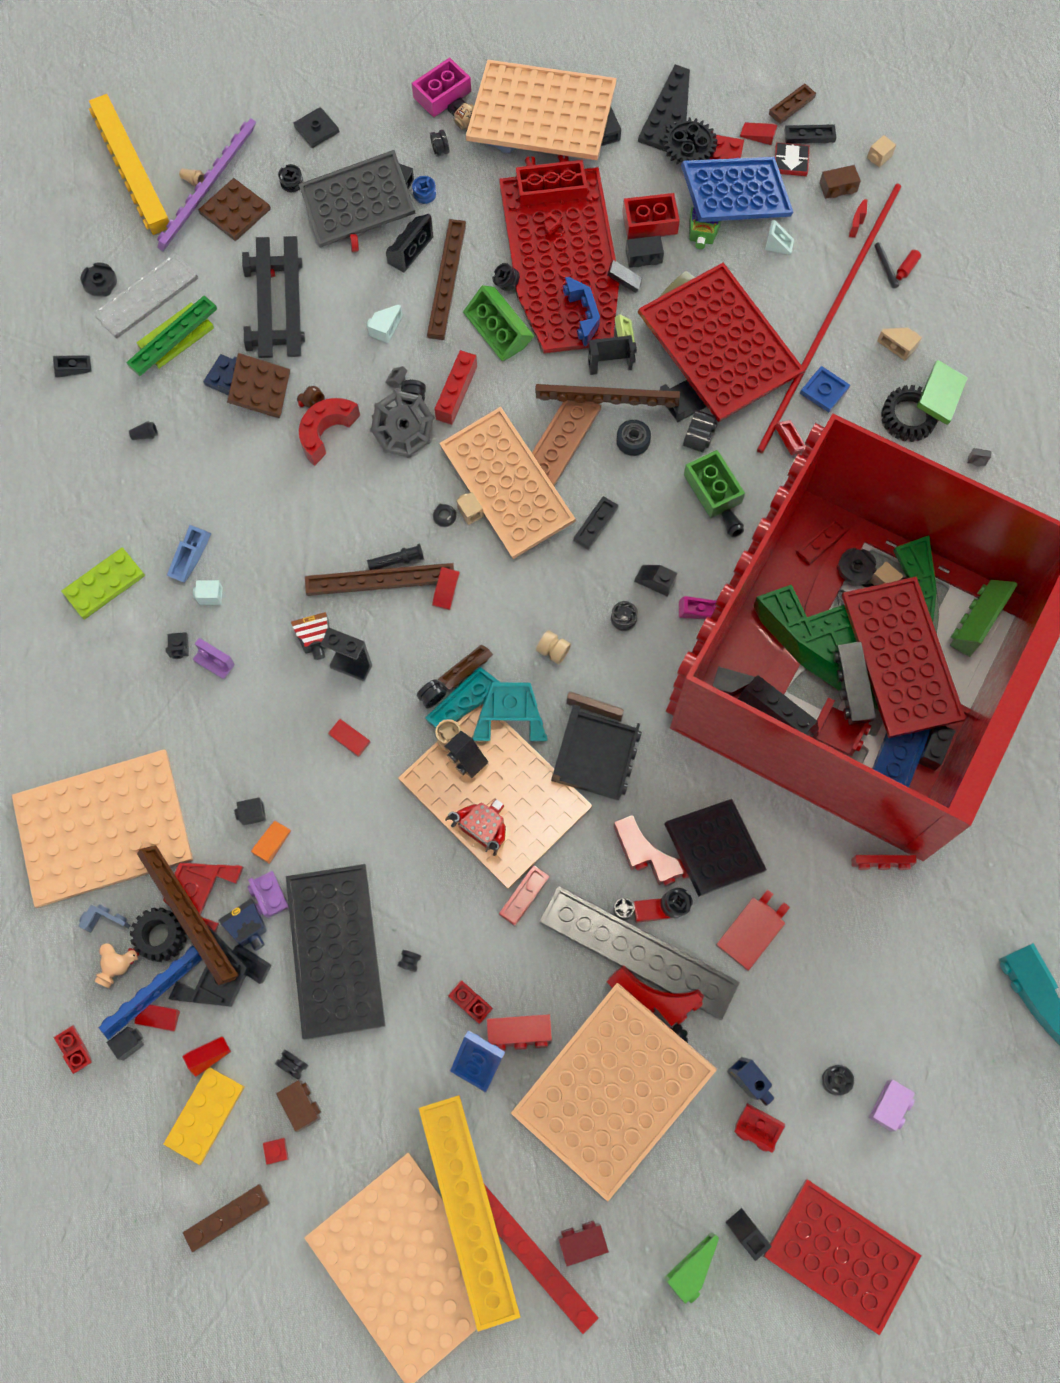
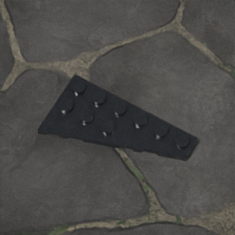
(668, 108)

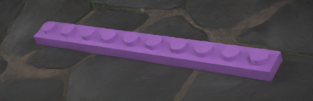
(202, 188)

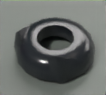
(447, 521)

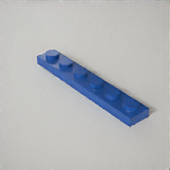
(149, 994)

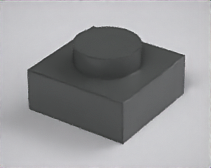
(396, 376)
(979, 457)

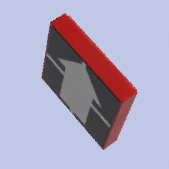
(792, 158)

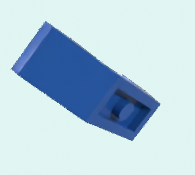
(578, 291)

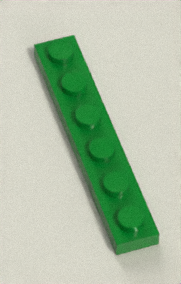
(171, 335)

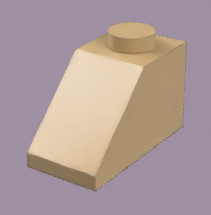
(900, 341)

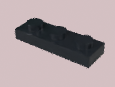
(810, 133)
(595, 522)

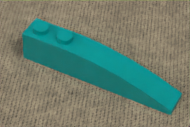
(1035, 986)

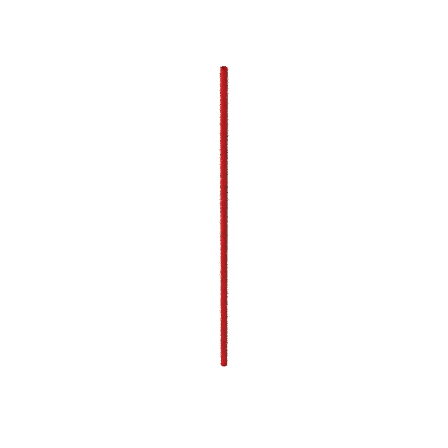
(764, 442)

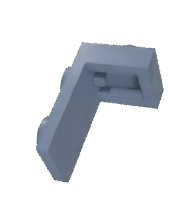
(90, 918)

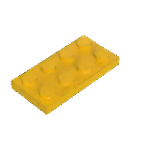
(204, 1115)

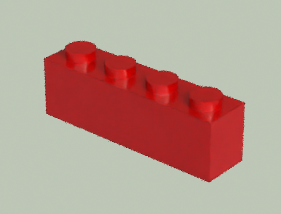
(456, 387)

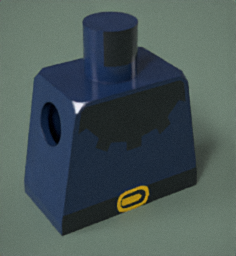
(245, 924)
(746, 1074)

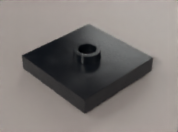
(316, 127)

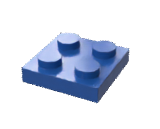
(825, 389)

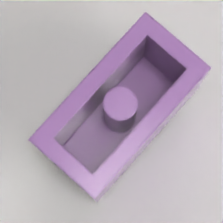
(892, 1105)

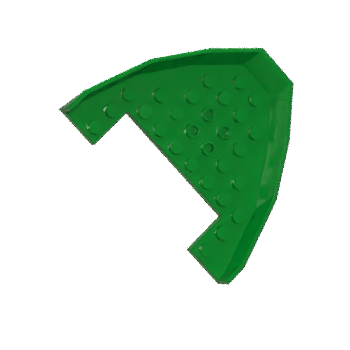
(816, 637)

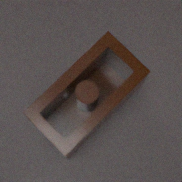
(839, 181)
(298, 1105)

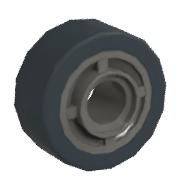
(636, 429)

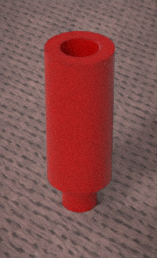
(908, 264)

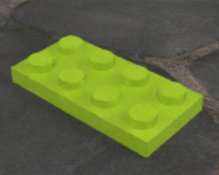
(204, 328)
(103, 583)

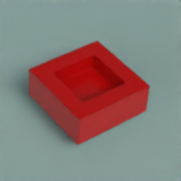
(275, 1151)

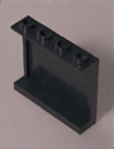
(596, 754)

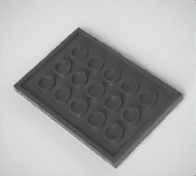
(357, 198)

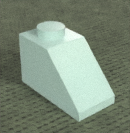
(384, 323)

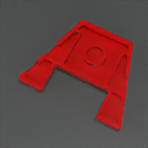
(199, 880)

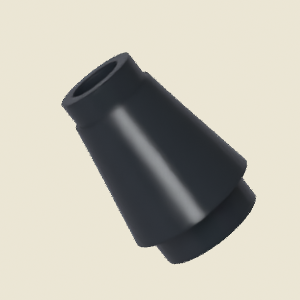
(144, 431)
(732, 524)

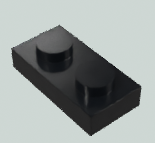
(258, 967)

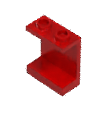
(837, 732)

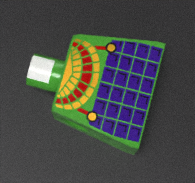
(702, 232)

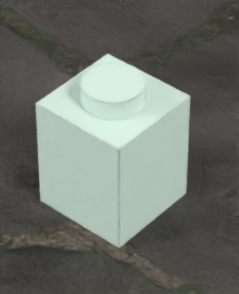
(208, 592)

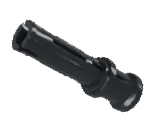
(404, 555)

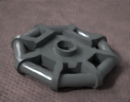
(392, 419)

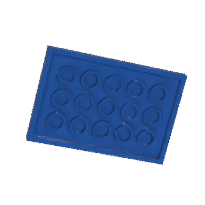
(736, 189)

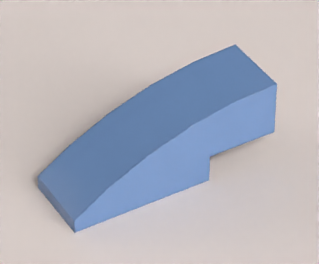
(188, 553)

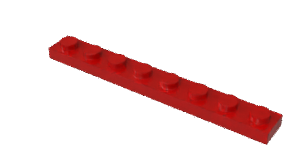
(541, 1267)

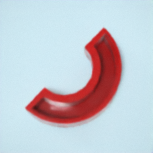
(319, 418)

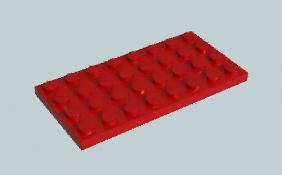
(903, 657)

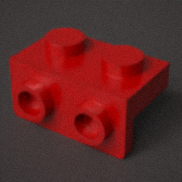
(759, 1128)

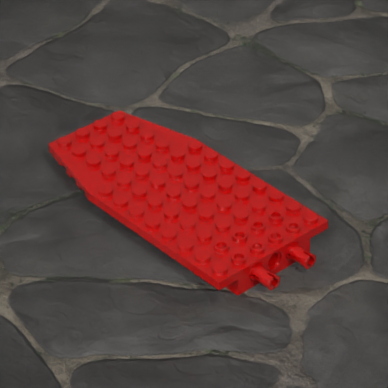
(575, 250)

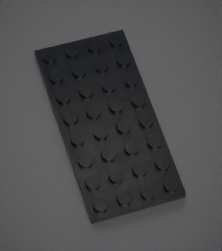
(334, 952)

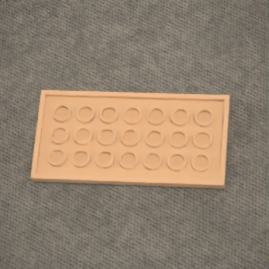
(507, 482)

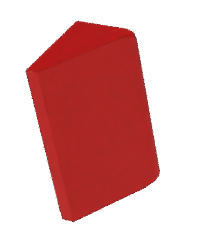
(158, 1017)

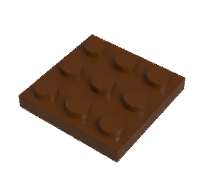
(234, 209)
(258, 385)

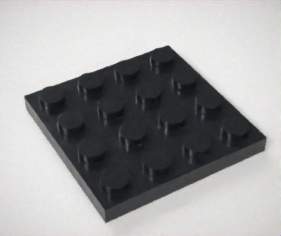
(715, 847)

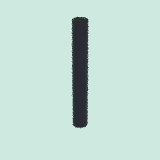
(888, 269)

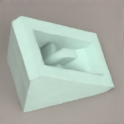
(779, 240)

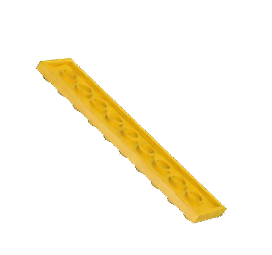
(469, 1214)

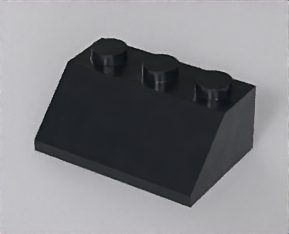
(410, 243)

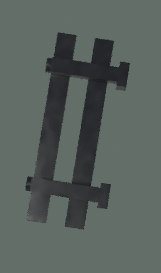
(262, 265)

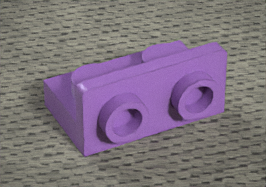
(213, 659)
(268, 894)

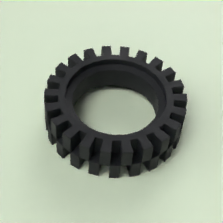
(897, 426)

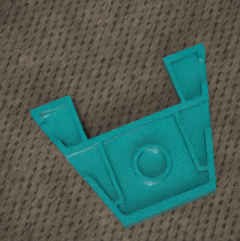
(510, 702)

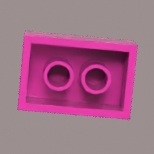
(441, 87)

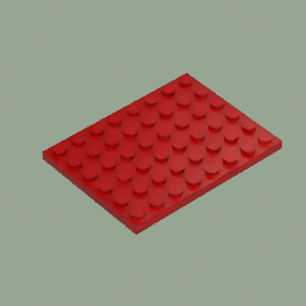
(720, 341)

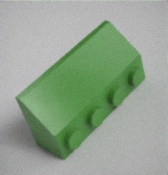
(497, 322)
(982, 616)

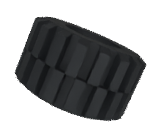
(146, 924)

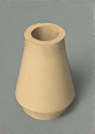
(192, 176)

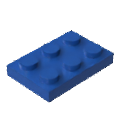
(477, 1061)

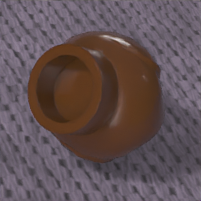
(310, 397)

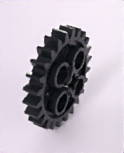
(689, 141)

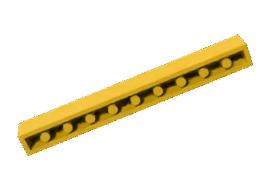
(130, 165)

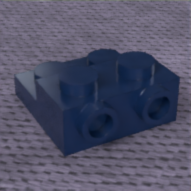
(221, 374)

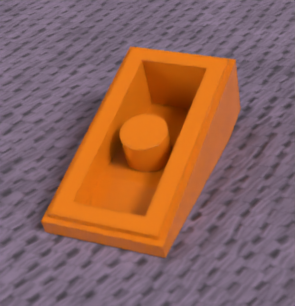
(271, 842)

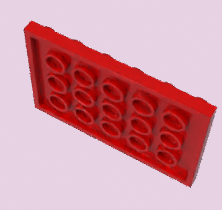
(842, 1256)

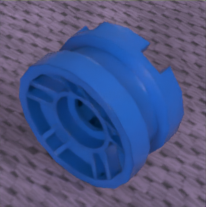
(424, 189)

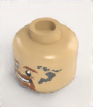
(463, 115)

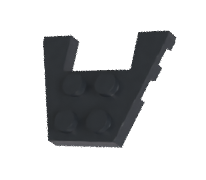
(207, 989)

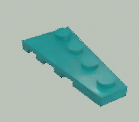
(463, 699)

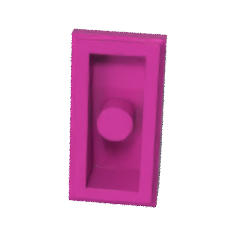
(696, 607)

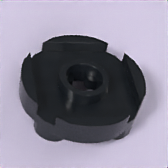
(101, 287)
(852, 575)

